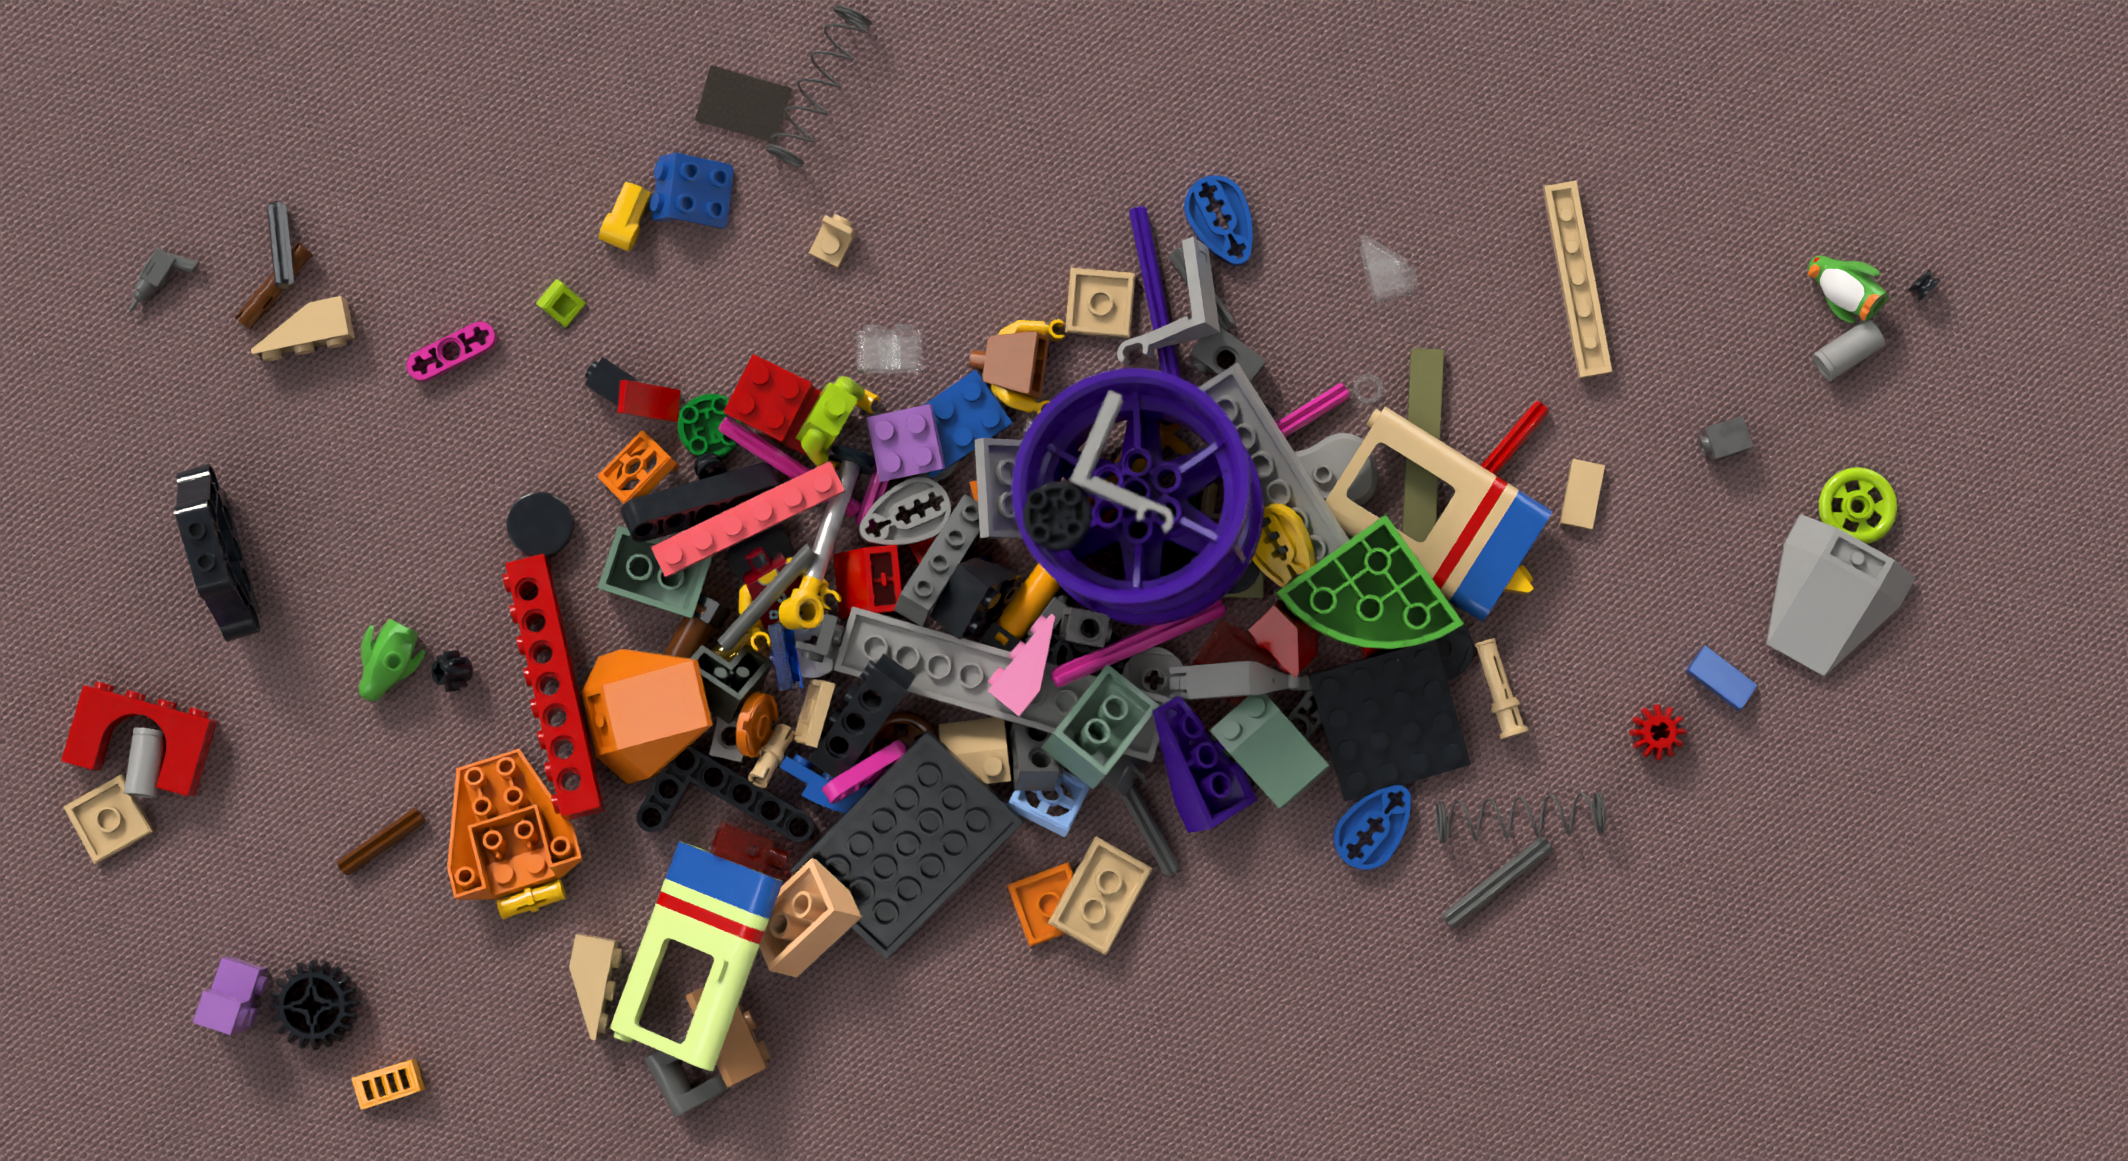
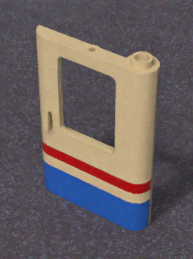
(1479, 532)

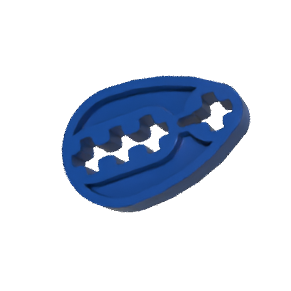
(1203, 222)
(1384, 843)

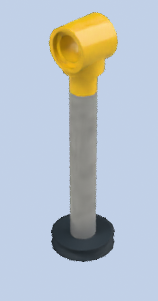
(852, 463)

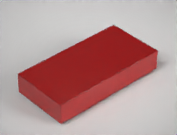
(648, 401)

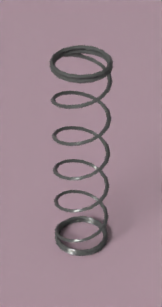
(859, 20)
(1597, 810)

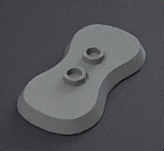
(1329, 459)

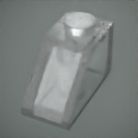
(1386, 271)

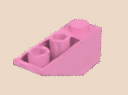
(1024, 676)

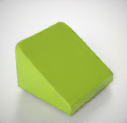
(561, 303)

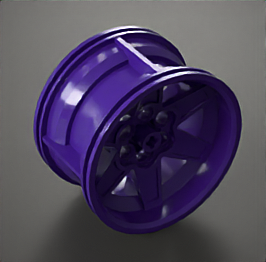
(1224, 549)

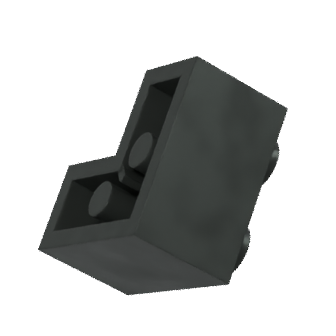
(731, 683)

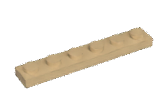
(1577, 279)

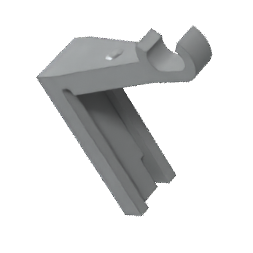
(1203, 308)
(1104, 489)
(1232, 680)

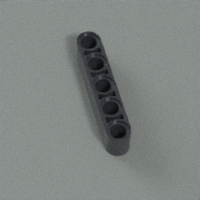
(694, 502)

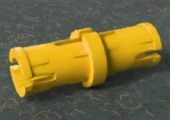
(531, 899)

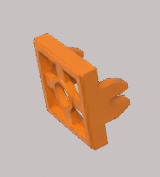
(630, 455)

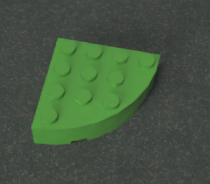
(1371, 594)

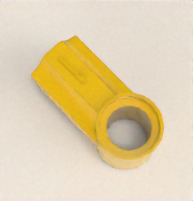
(622, 225)

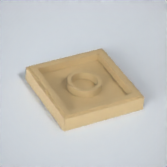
(1100, 303)
(813, 712)
(108, 819)

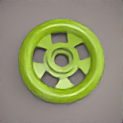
(1867, 480)

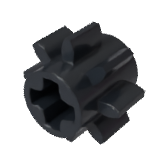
(452, 670)

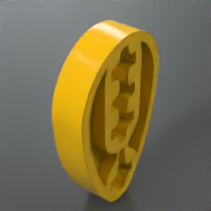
(1293, 534)

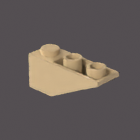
(313, 325)
(592, 972)

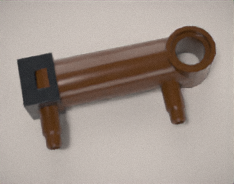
(697, 631)

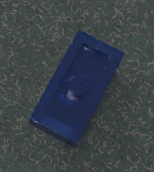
(785, 657)

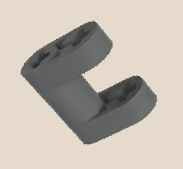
(676, 1086)

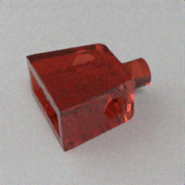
(732, 844)

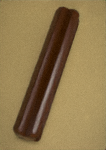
(381, 841)

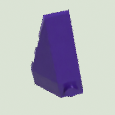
(1200, 775)

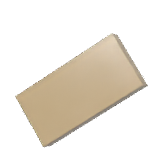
(1582, 494)

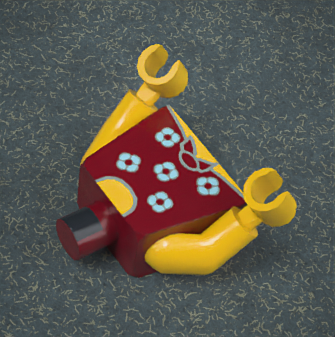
(762, 573)

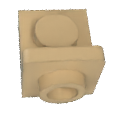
(833, 240)

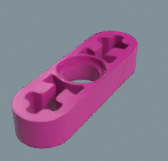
(469, 333)
(863, 773)

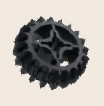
(314, 989)

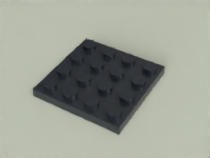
(1389, 719)

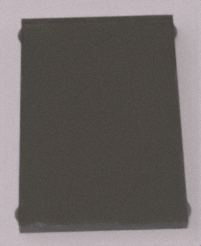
(743, 104)

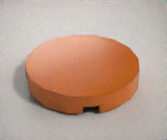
(755, 723)

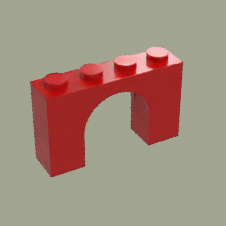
(186, 734)

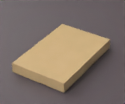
(1100, 895)

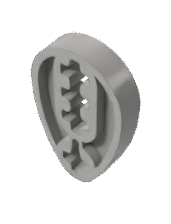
(904, 496)

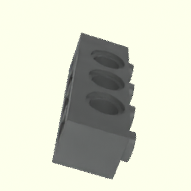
(940, 562)

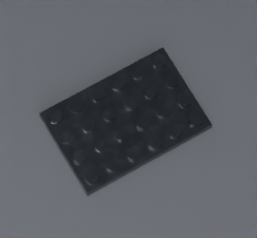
(913, 841)

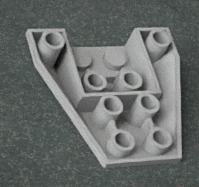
(1831, 594)

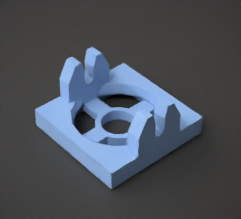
(1057, 824)

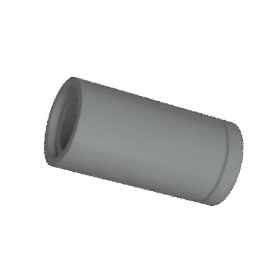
(1848, 349)
(145, 762)

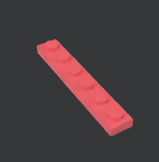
(747, 519)

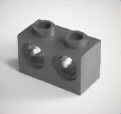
(1031, 764)

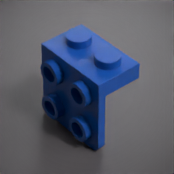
(691, 190)

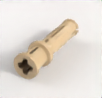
(1504, 703)

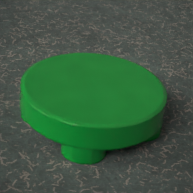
(700, 426)

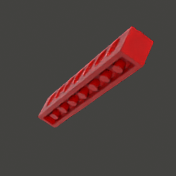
(587, 797)

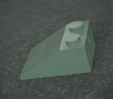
(637, 576)
(1100, 726)
(1270, 749)

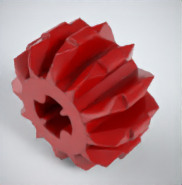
(1654, 720)

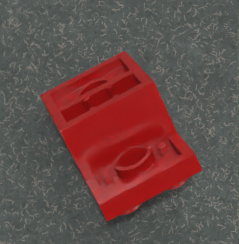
(772, 402)

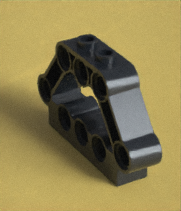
(215, 552)

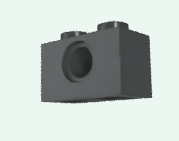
(1212, 346)

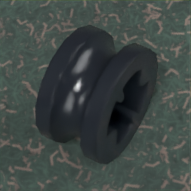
(1924, 284)
(704, 462)

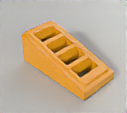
(413, 1076)

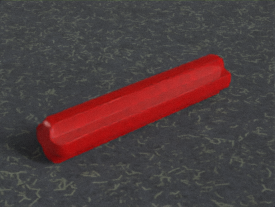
(1515, 437)

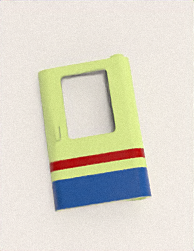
(714, 910)

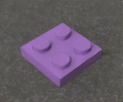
(905, 442)

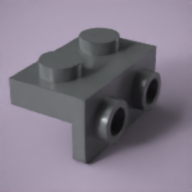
(829, 637)

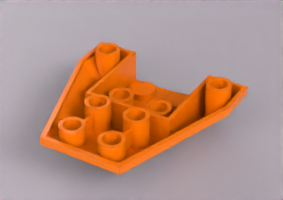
(644, 710)
(506, 831)

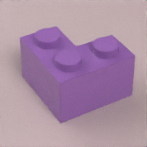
(232, 998)

